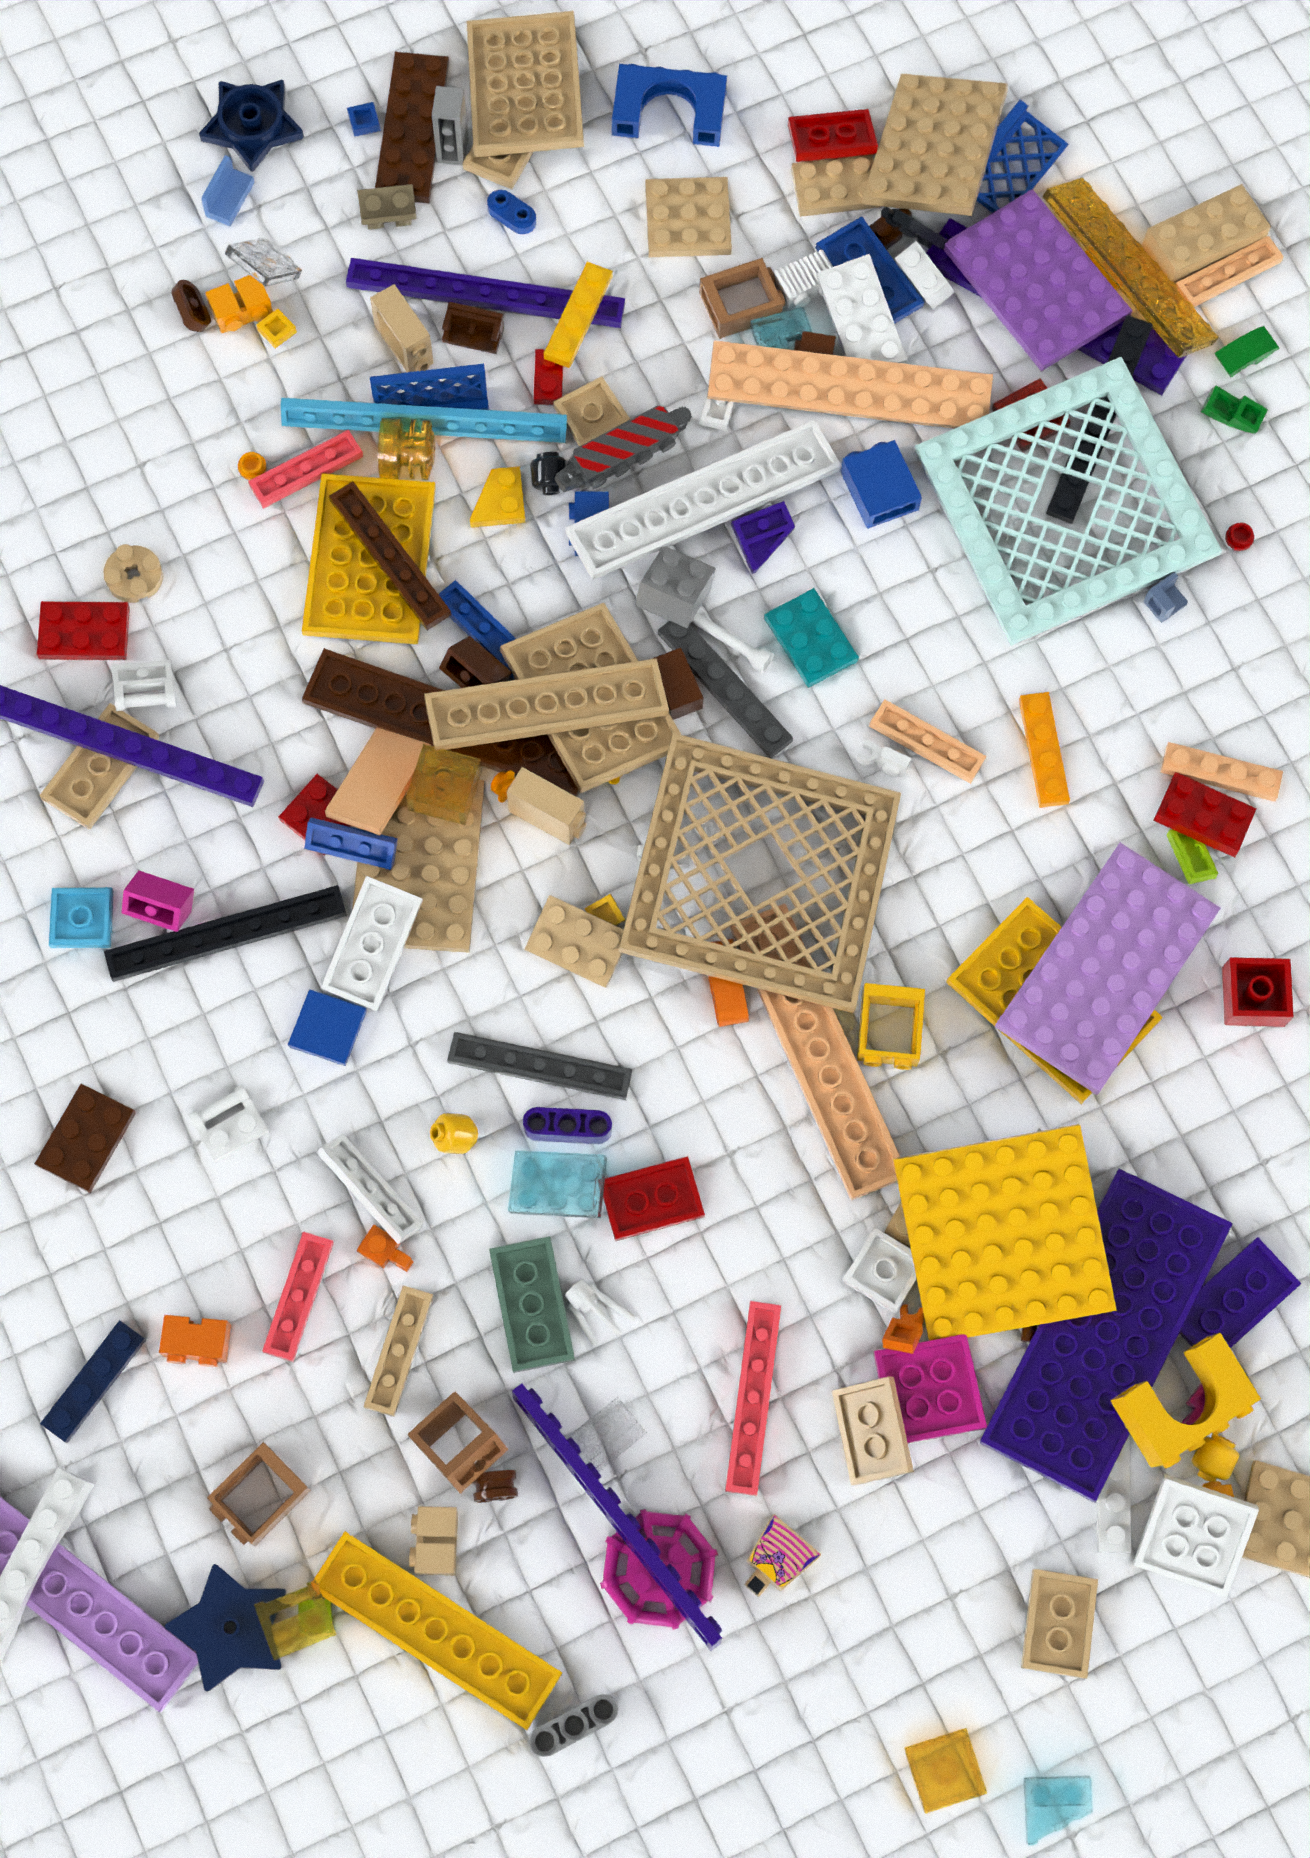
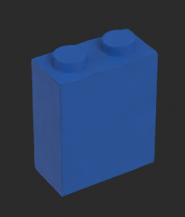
(880, 483)

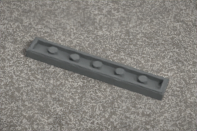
(539, 1066)

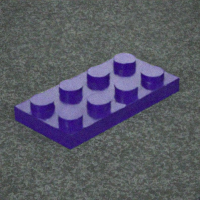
(1239, 1295)

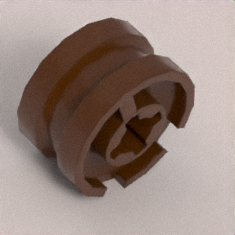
(495, 1486)

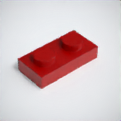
(547, 380)

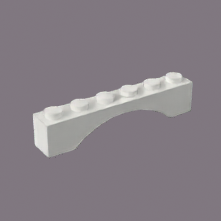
(48, 1524)

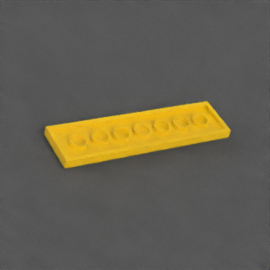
(436, 1630)

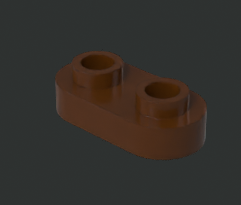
(191, 306)

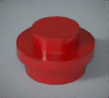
(1239, 536)

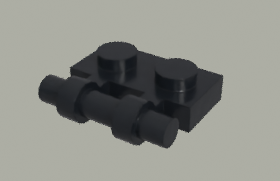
(913, 228)

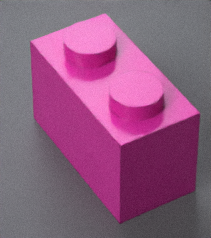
(157, 901)

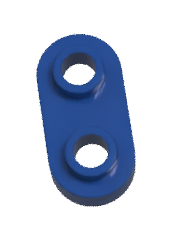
(508, 212)

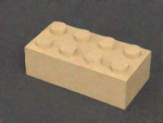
(1205, 233)

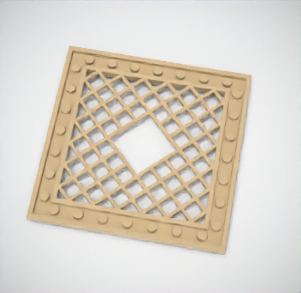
(877, 804)

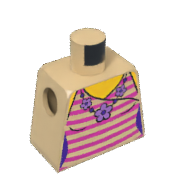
(778, 1557)

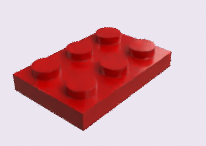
(832, 135)
(83, 630)
(1205, 814)
(652, 1198)

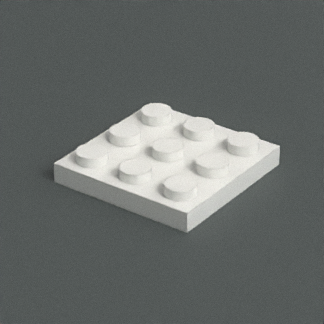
(1196, 1535)

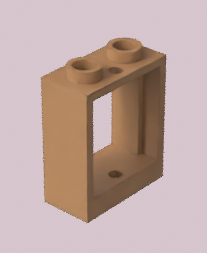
(731, 324)
(484, 1448)
(223, 1512)

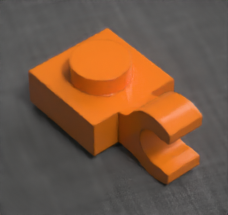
(382, 1248)

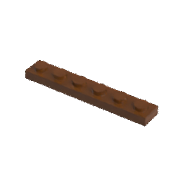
(390, 555)

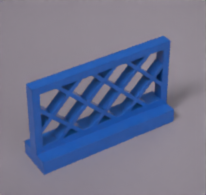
(1004, 135)
(469, 395)

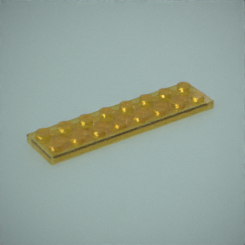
(1130, 267)

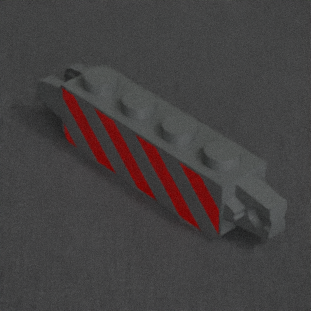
(622, 447)

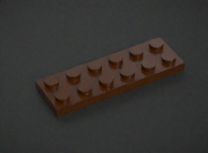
(408, 132)

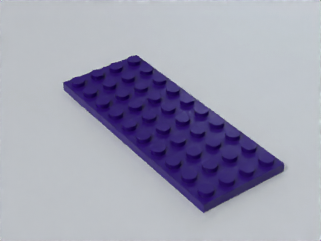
(1058, 1401)

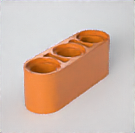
(728, 999)

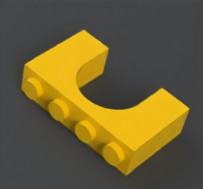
(1226, 1396)

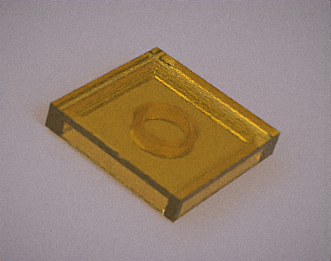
(945, 1770)

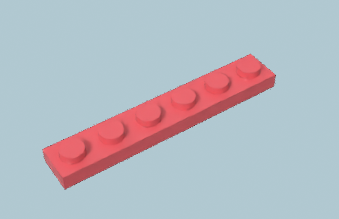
(753, 1398)

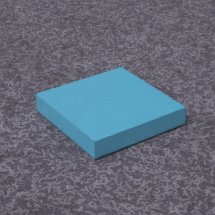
(81, 917)

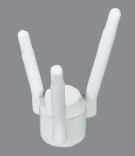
(584, 1298)

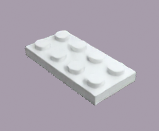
(861, 311)
(371, 943)

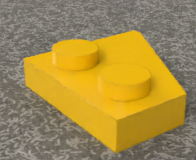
(500, 499)

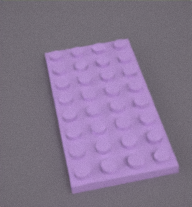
(1107, 968)

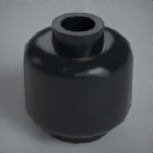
(544, 470)

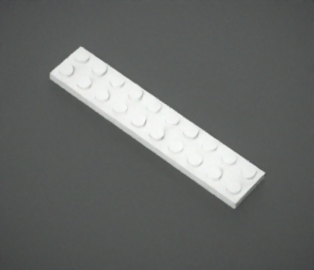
(702, 499)

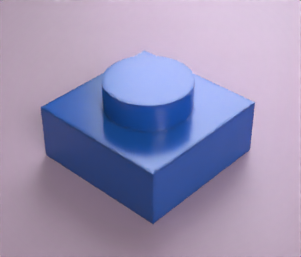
(363, 119)

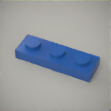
(350, 843)

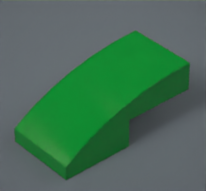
(1245, 350)
(1237, 413)

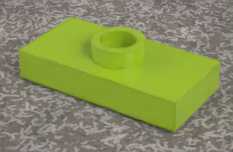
(1192, 857)

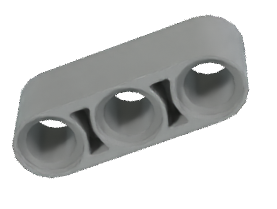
(557, 1729)

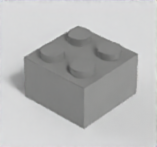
(675, 586)

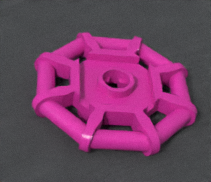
(643, 1582)

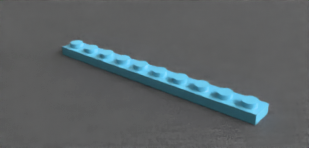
(444, 420)

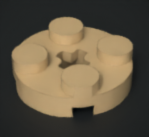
(130, 558)

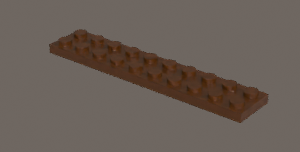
(398, 705)

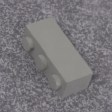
(450, 125)

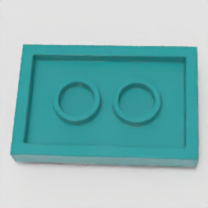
(811, 637)

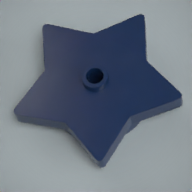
(251, 121)
(203, 1629)

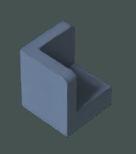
(1165, 598)

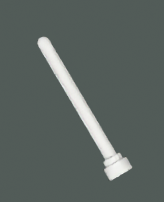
(757, 657)

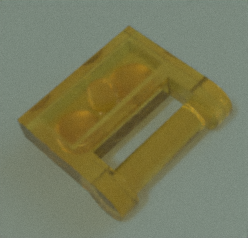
(297, 1631)

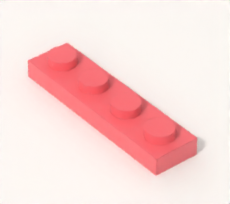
(305, 469)
(298, 1296)

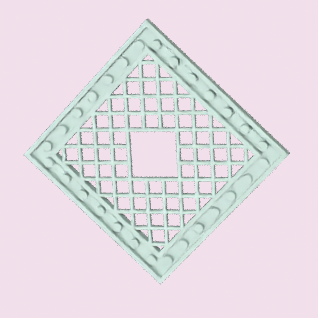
(1110, 380)

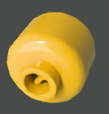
(454, 1133)
(1215, 1458)

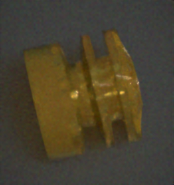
(405, 448)

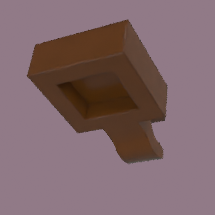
(887, 234)

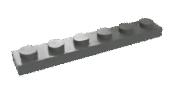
(727, 688)

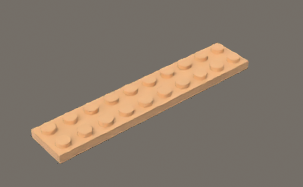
(847, 385)
(828, 1075)

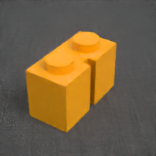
(237, 309)

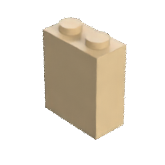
(546, 806)

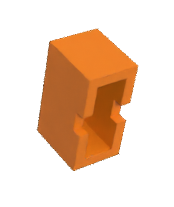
(191, 1341)

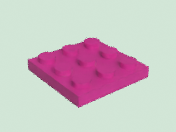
(935, 1388)

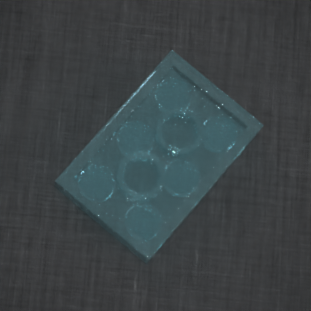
(557, 1184)

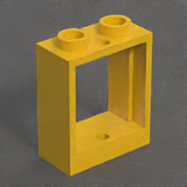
(891, 996)

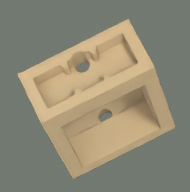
(402, 330)

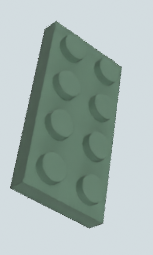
(531, 1304)

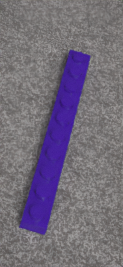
(474, 291)
(129, 747)
(625, 1525)

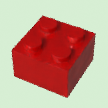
(1257, 992)

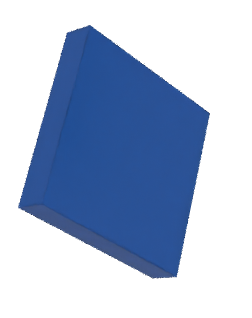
(327, 1027)

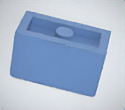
(226, 192)

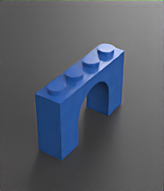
(641, 84)

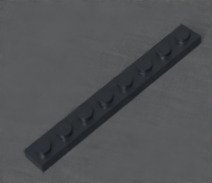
(1071, 488)
(225, 933)

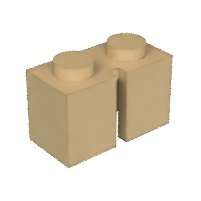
(435, 1542)

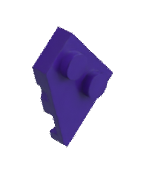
(762, 533)

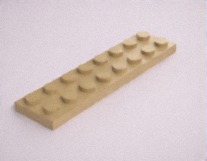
(546, 704)

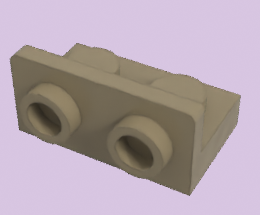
(387, 205)

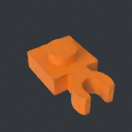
(905, 1332)

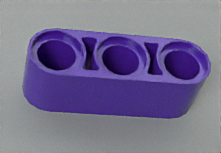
(554, 1116)

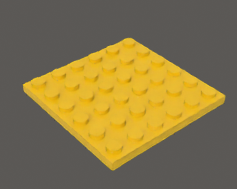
(1005, 1233)

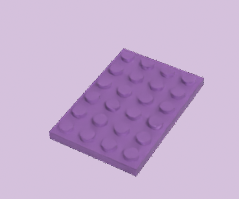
(1037, 280)

